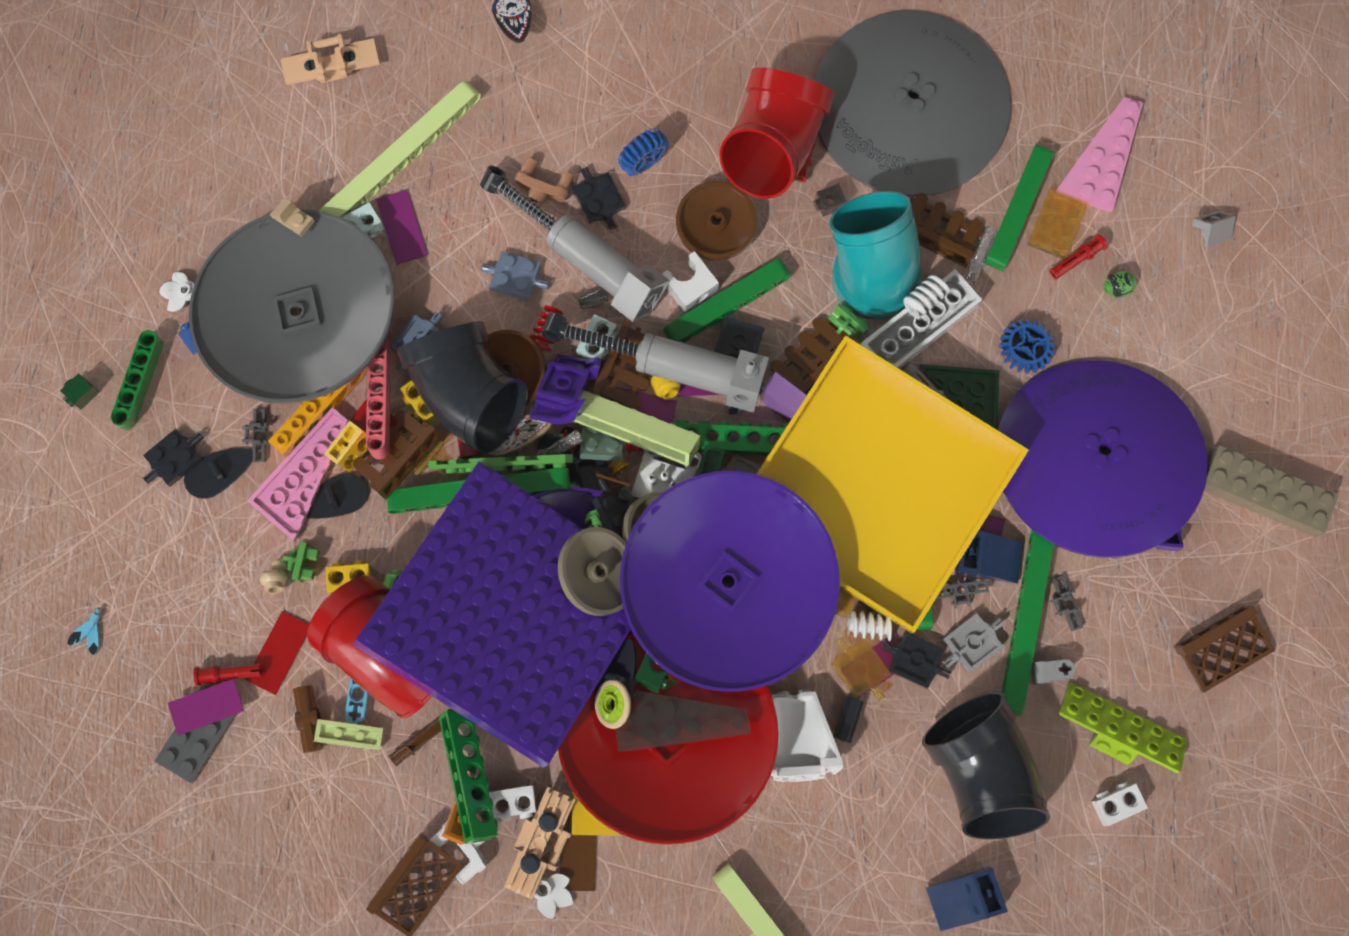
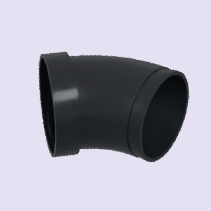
(465, 385)
(988, 768)

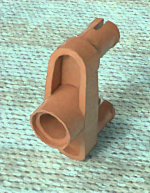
(538, 190)

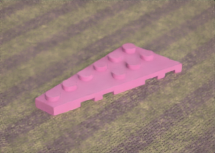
(1100, 168)
(292, 487)

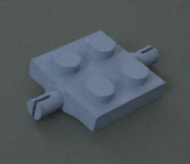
(515, 276)
(413, 330)

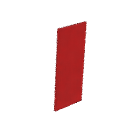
(279, 652)

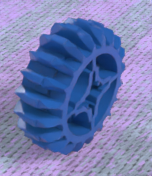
(643, 152)
(1030, 361)

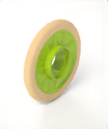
(611, 717)

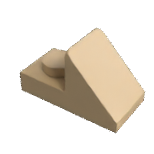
(292, 217)

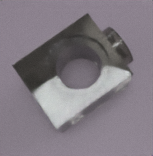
(834, 193)

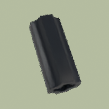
(848, 719)

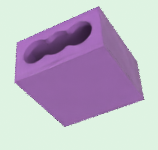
(782, 397)

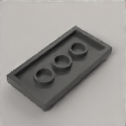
(189, 752)

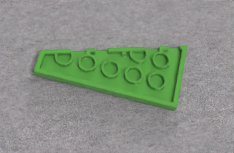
(500, 463)

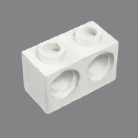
(513, 796)
(1120, 808)

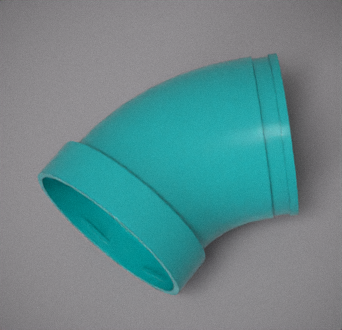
(875, 254)

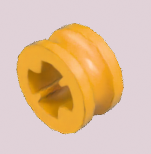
(618, 466)

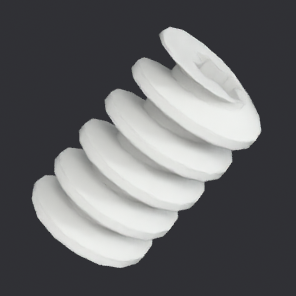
(924, 295)
(869, 625)

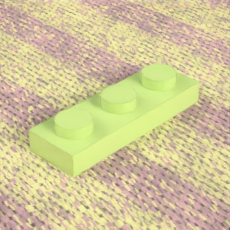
(348, 734)

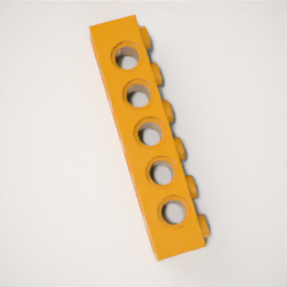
(308, 416)

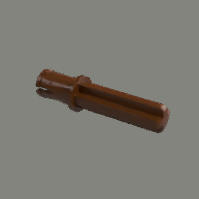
(415, 743)

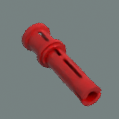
(1085, 252)
(217, 674)

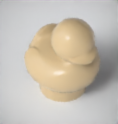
(276, 578)

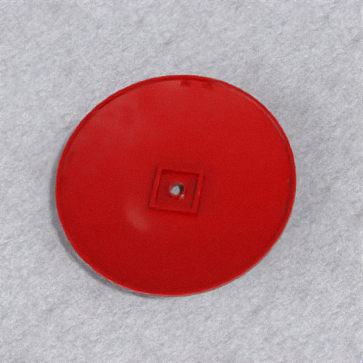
(675, 789)

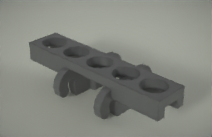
(263, 442)
(967, 592)
(1061, 598)

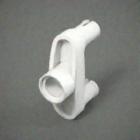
(476, 859)

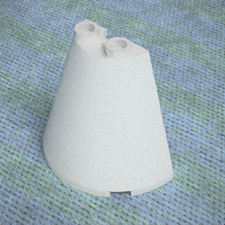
(804, 739)

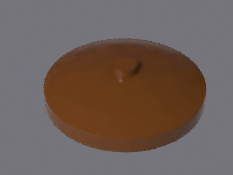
(716, 220)
(520, 357)

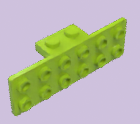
(1122, 731)

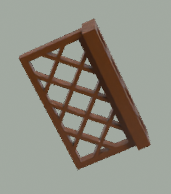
(1221, 630)
(396, 879)

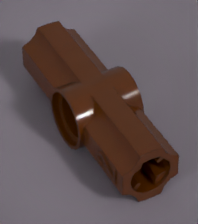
(307, 717)

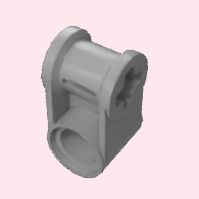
(1048, 671)

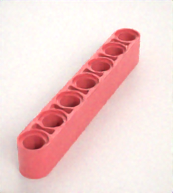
(379, 398)

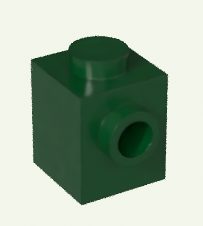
(78, 391)

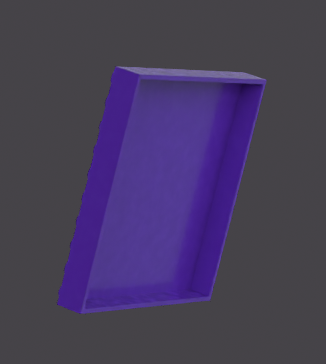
(488, 621)

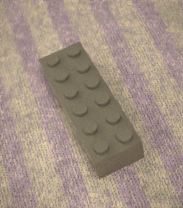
(1269, 491)

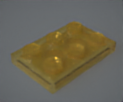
(1057, 224)

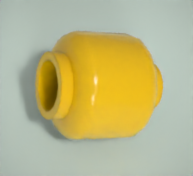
(665, 388)

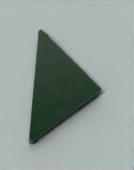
(968, 388)

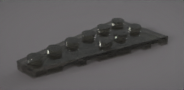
(669, 720)

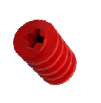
(537, 336)

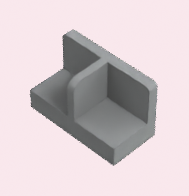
(1216, 227)

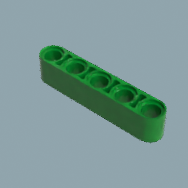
(133, 371)

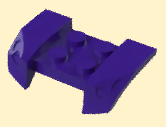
(562, 388)

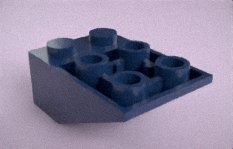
(991, 558)
(966, 899)

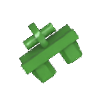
(848, 322)
(300, 570)

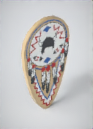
(525, 433)

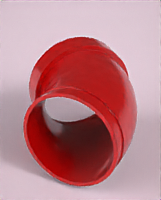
(774, 131)
(333, 636)

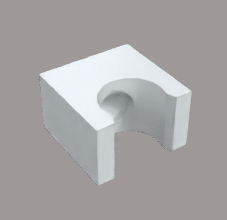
(696, 290)

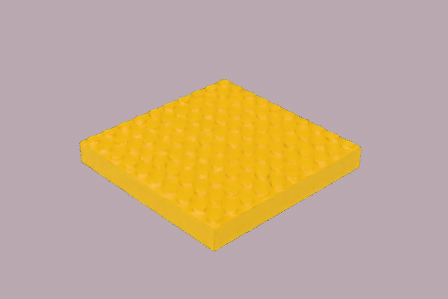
(891, 478)

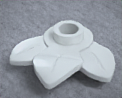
(176, 291)
(555, 895)

